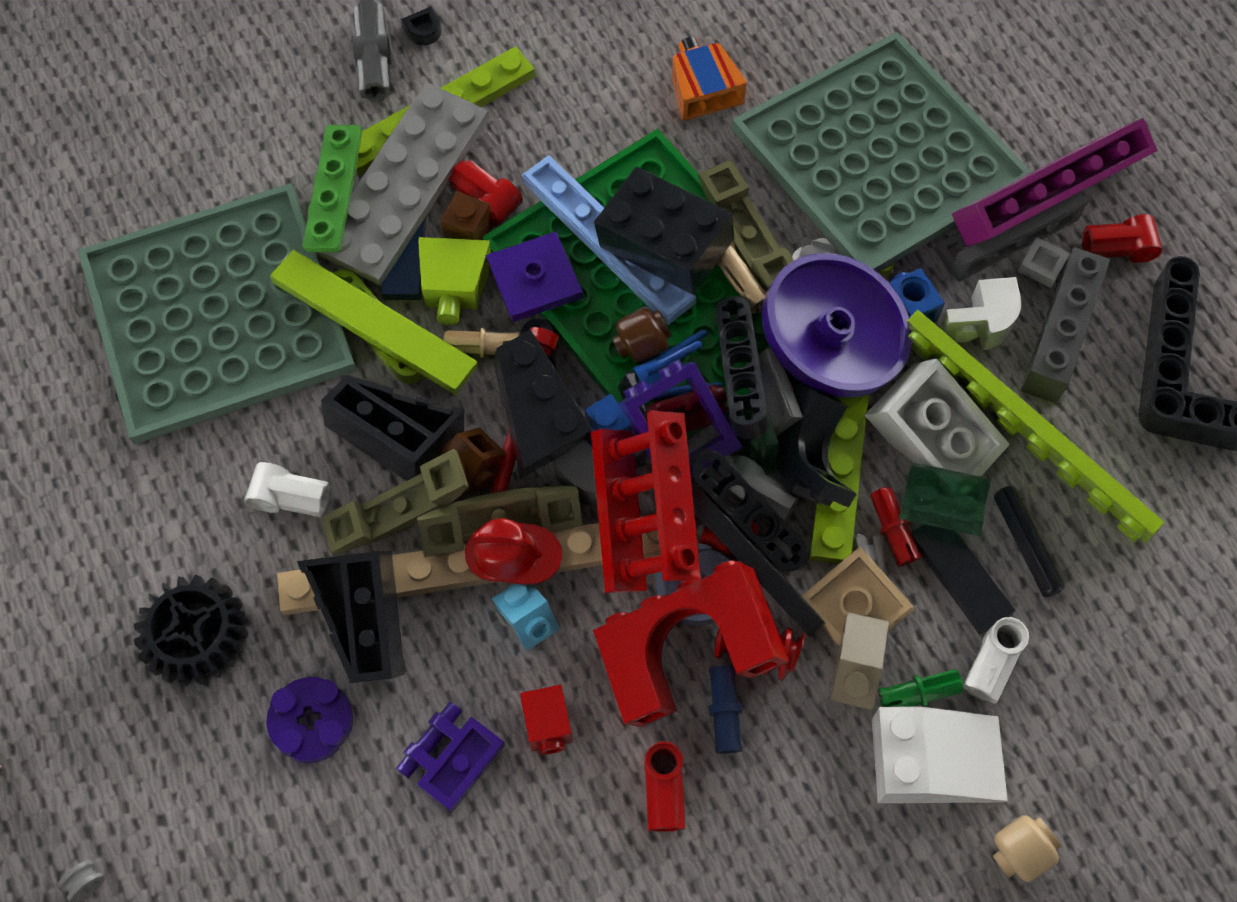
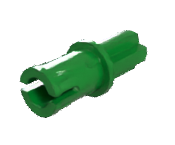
(922, 690)

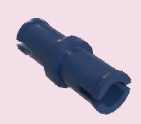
(725, 709)

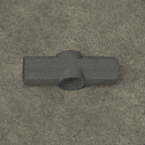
(372, 50)

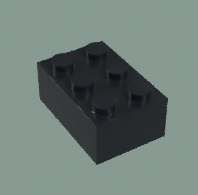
(665, 230)

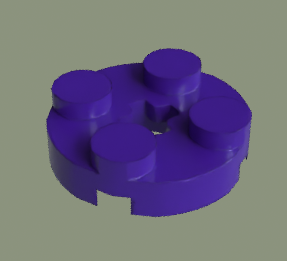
(289, 706)

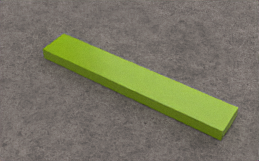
(374, 322)

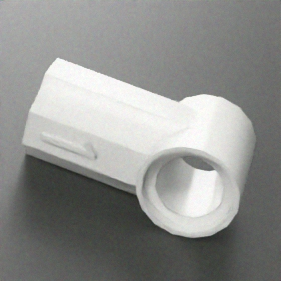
(277, 489)
(995, 661)

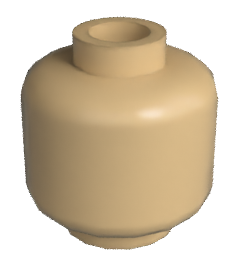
(1026, 848)

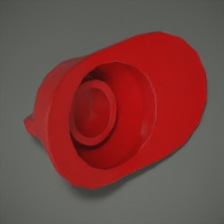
(513, 552)

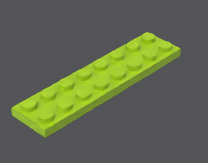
(1042, 437)

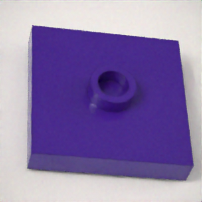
(534, 276)

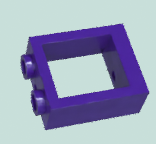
(672, 375)

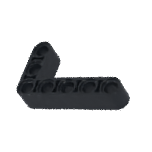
(1174, 362)

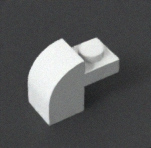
(992, 316)

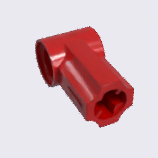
(477, 183)
(1133, 239)
(665, 791)

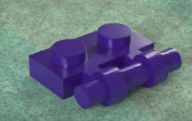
(460, 763)

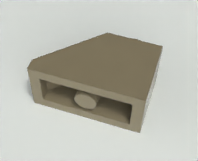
(859, 661)

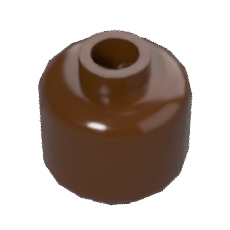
(642, 335)

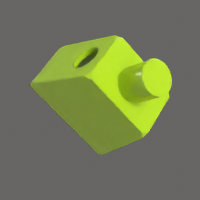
(453, 275)

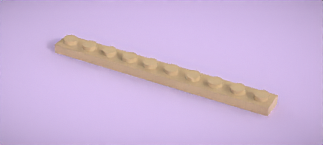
(448, 571)

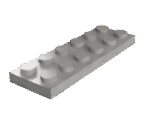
(406, 181)

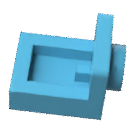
(526, 613)

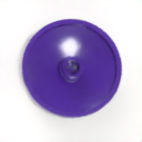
(836, 325)

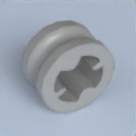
(81, 881)

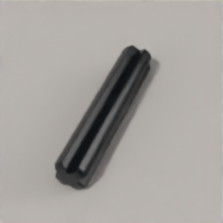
(1029, 541)

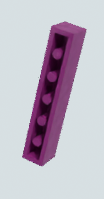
(1054, 182)

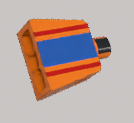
(705, 79)

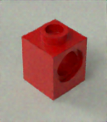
(546, 719)

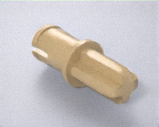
(478, 342)

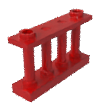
(619, 504)

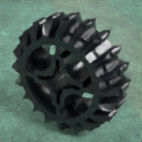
(158, 644)

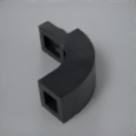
(805, 446)

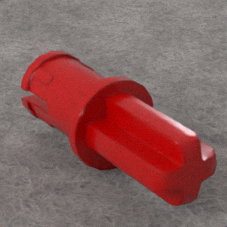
(895, 529)

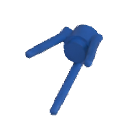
(649, 370)

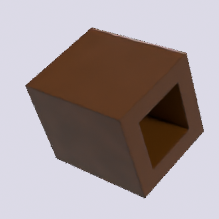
(466, 218)

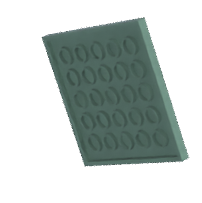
(878, 152)
(198, 320)

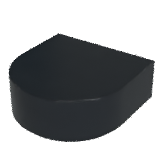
(422, 26)

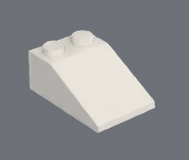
(936, 422)
(937, 756)

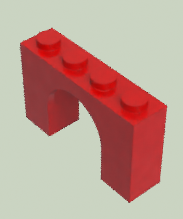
(634, 640)

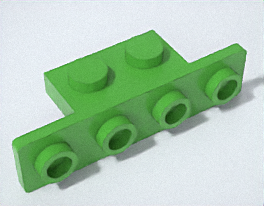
(332, 188)

